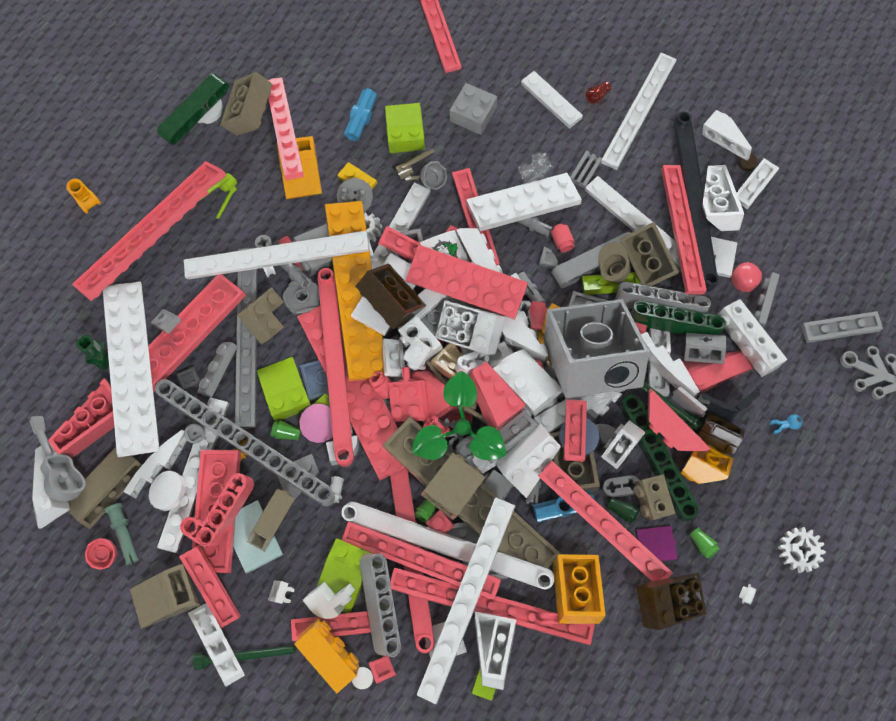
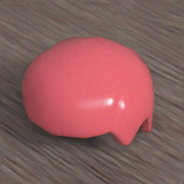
(746, 277)
(101, 553)

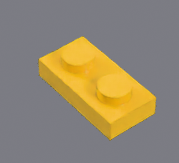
(351, 171)

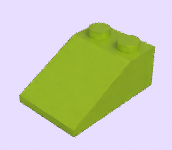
(404, 128)
(283, 389)
(343, 569)

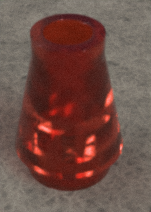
(597, 93)

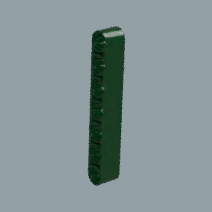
(660, 467)

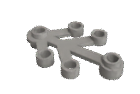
(879, 371)

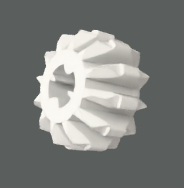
(373, 226)

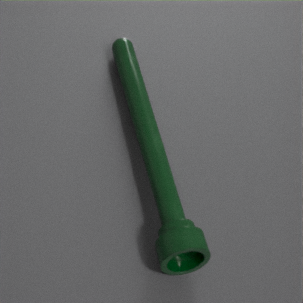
(692, 421)
(203, 660)

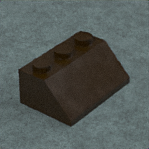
(390, 295)

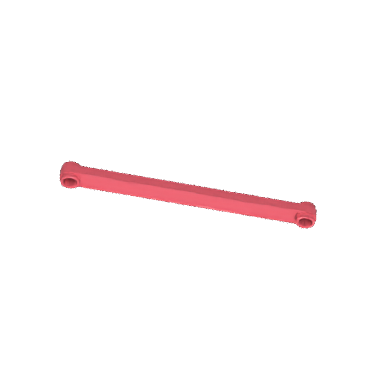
(335, 368)
(419, 607)

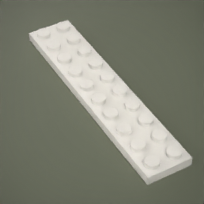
(130, 370)

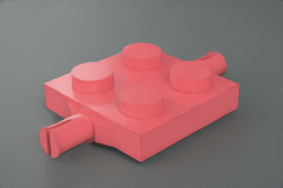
(408, 398)

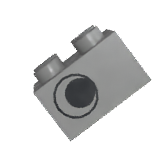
(595, 348)

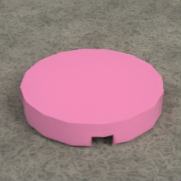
(316, 423)

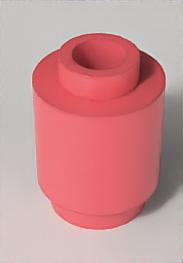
(563, 238)
(380, 384)

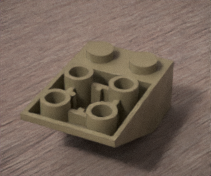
(164, 596)

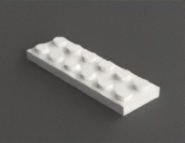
(523, 202)

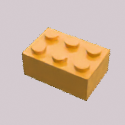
(578, 589)
(328, 655)

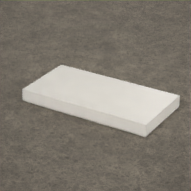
(364, 310)

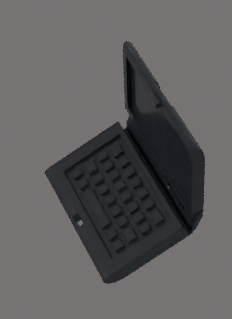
(722, 410)

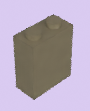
(453, 485)
(271, 519)

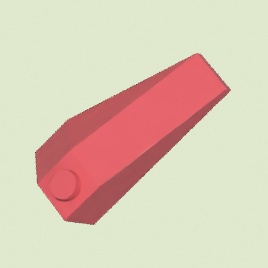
(711, 375)

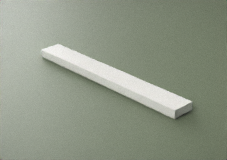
(638, 111)

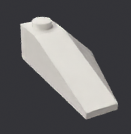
(44, 507)

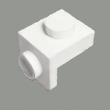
(417, 354)

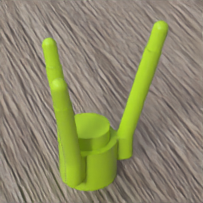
(226, 184)

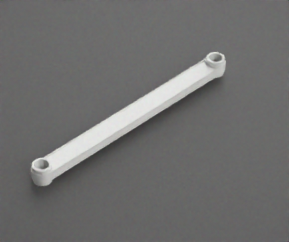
(444, 543)

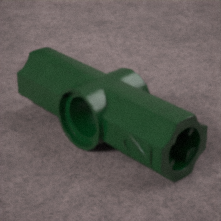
(93, 352)

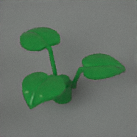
(487, 443)

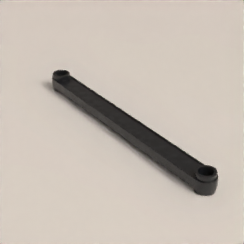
(695, 194)

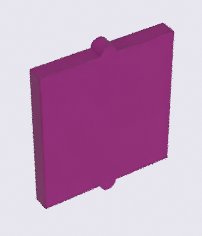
(659, 542)

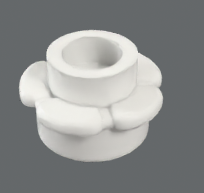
(747, 594)

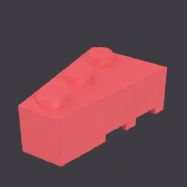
(495, 397)

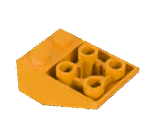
(310, 183)

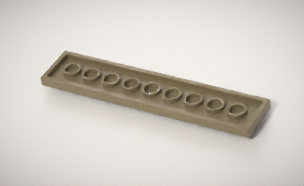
(519, 538)

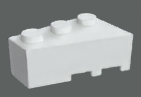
(494, 644)

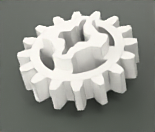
(811, 549)

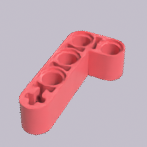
(221, 507)

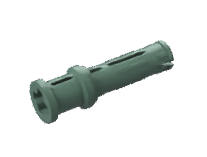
(120, 524)

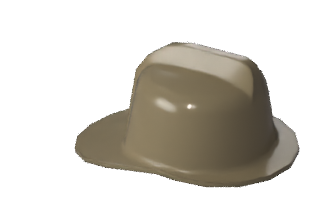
(614, 262)

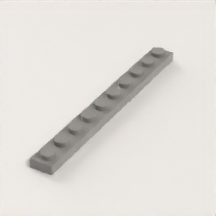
(246, 355)

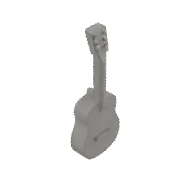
(61, 478)

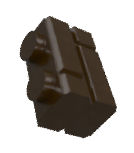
(720, 434)

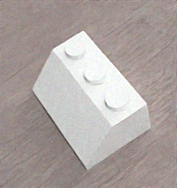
(476, 248)
(528, 381)

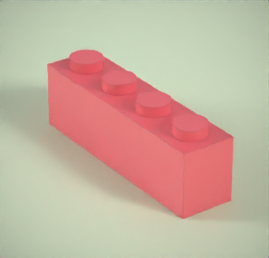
(87, 424)

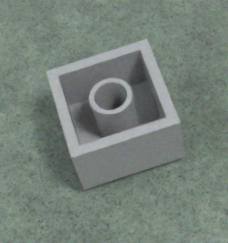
(473, 108)

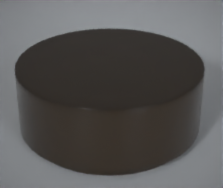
(747, 165)

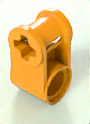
(84, 196)

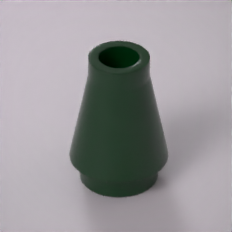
(624, 510)

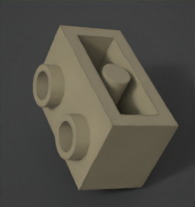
(654, 497)

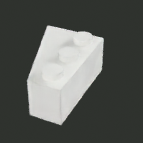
(528, 459)

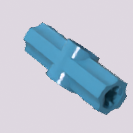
(360, 114)
(551, 510)

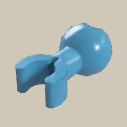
(791, 422)

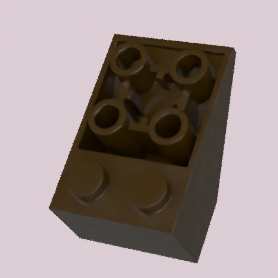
(671, 601)

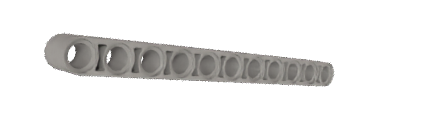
(251, 448)

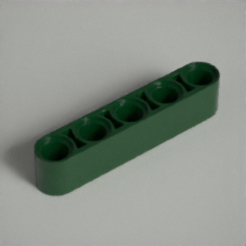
(193, 109)
(676, 319)

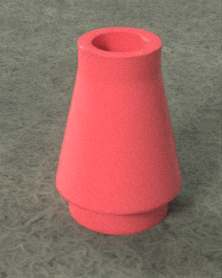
(537, 315)

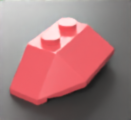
(671, 426)

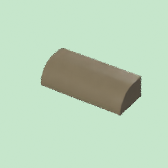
(103, 488)

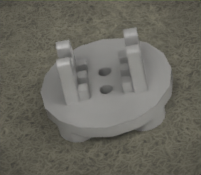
(364, 192)

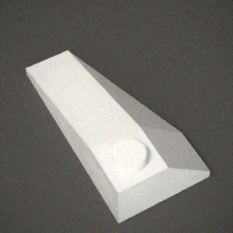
(721, 200)

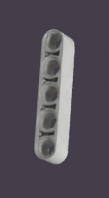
(582, 265)
(636, 292)
(379, 614)

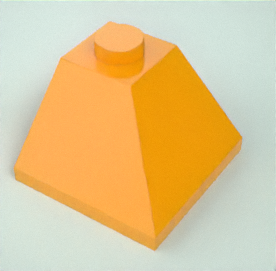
(707, 466)

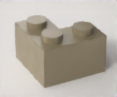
(259, 316)

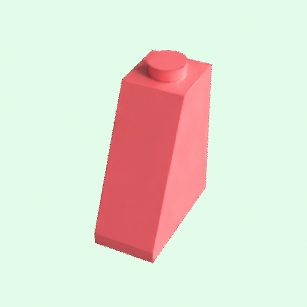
(434, 391)

